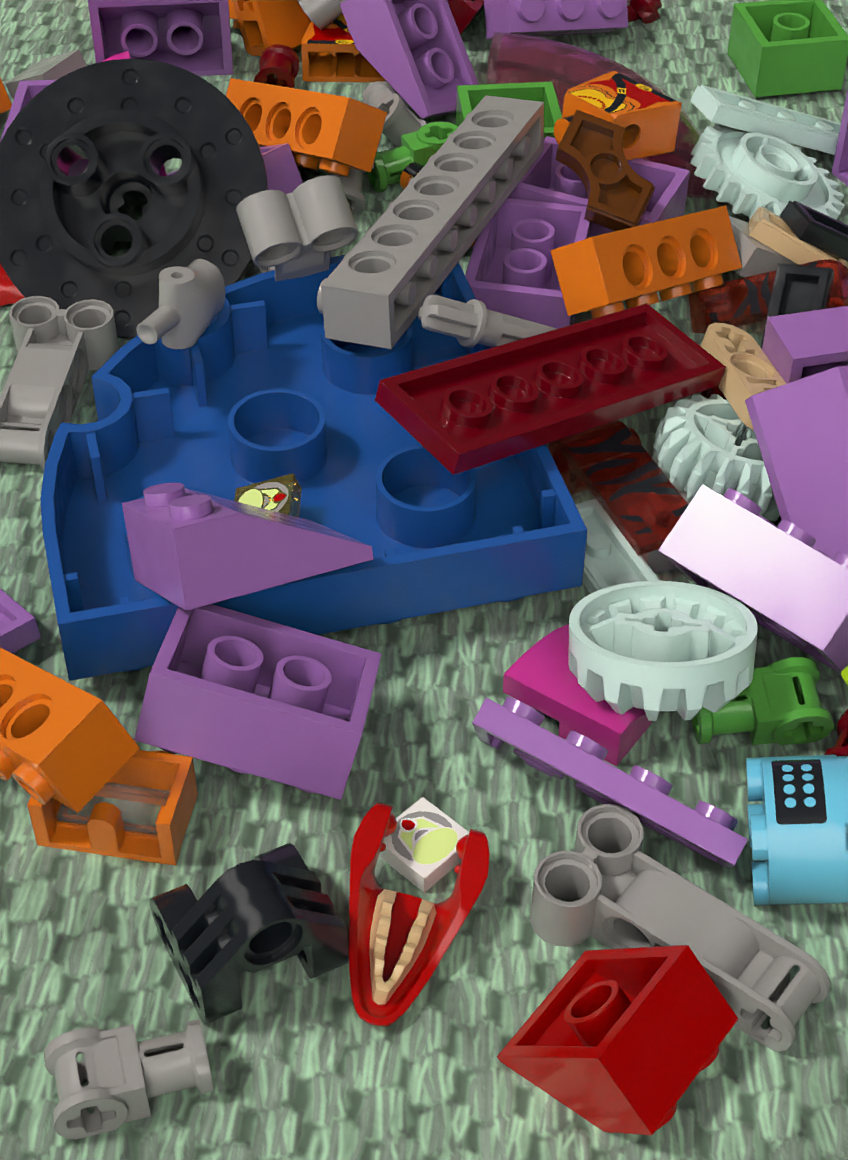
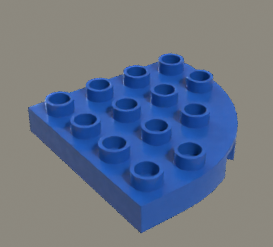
(277, 400)

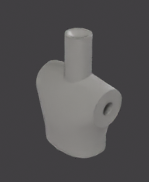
(187, 305)

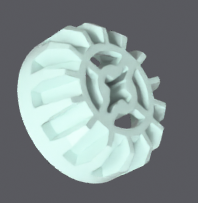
(662, 647)

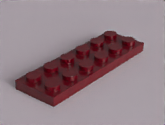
(547, 386)

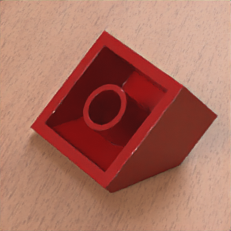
(623, 1036)

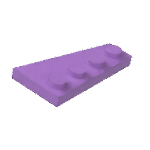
(702, 830)

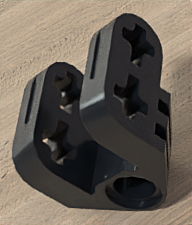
(247, 923)

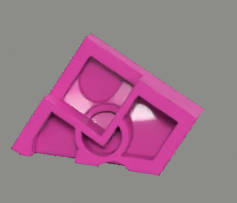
(546, 684)

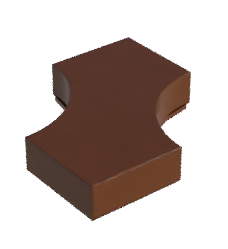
(613, 189)

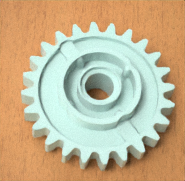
(762, 172)

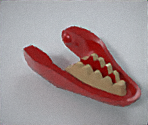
(398, 936)

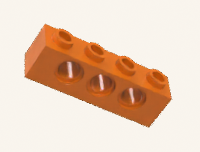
(315, 124)
(646, 260)
(56, 735)

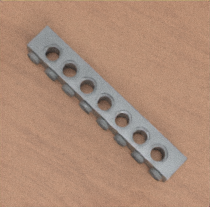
(431, 223)

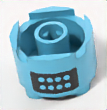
(798, 829)

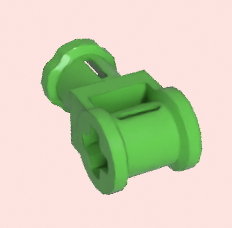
(415, 147)
(772, 707)

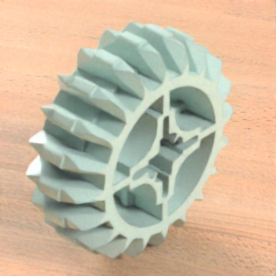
(712, 447)

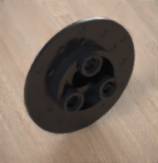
(128, 124)

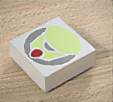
(423, 844)

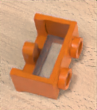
(134, 816)

